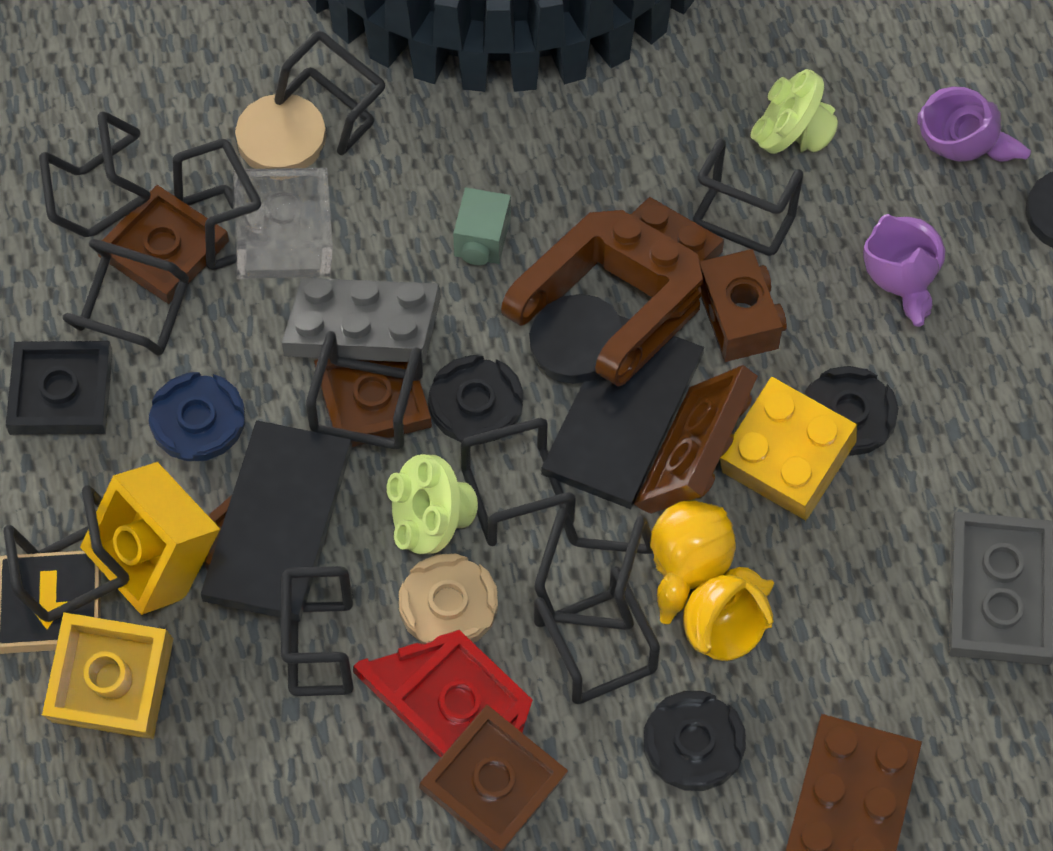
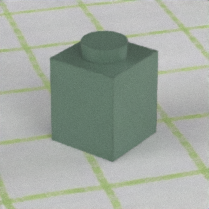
(482, 226)

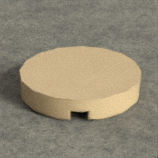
(280, 134)
(468, 611)

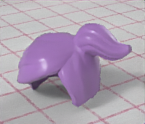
(976, 123)
(904, 260)

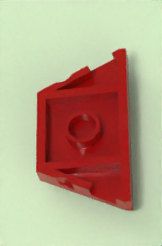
(443, 688)

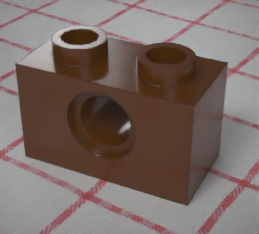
(739, 329)

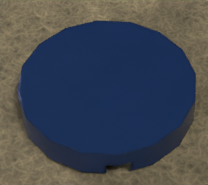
(204, 428)

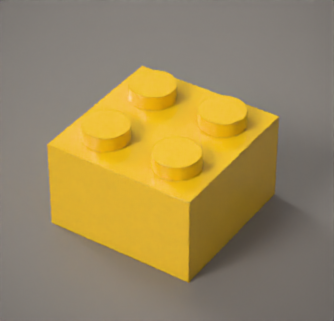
(789, 448)
(153, 535)
(108, 675)

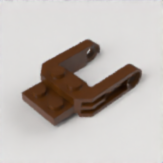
(647, 249)

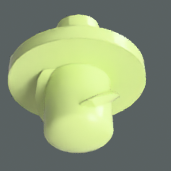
(796, 115)
(429, 504)

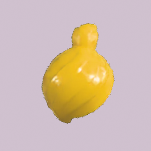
(689, 547)
(728, 614)

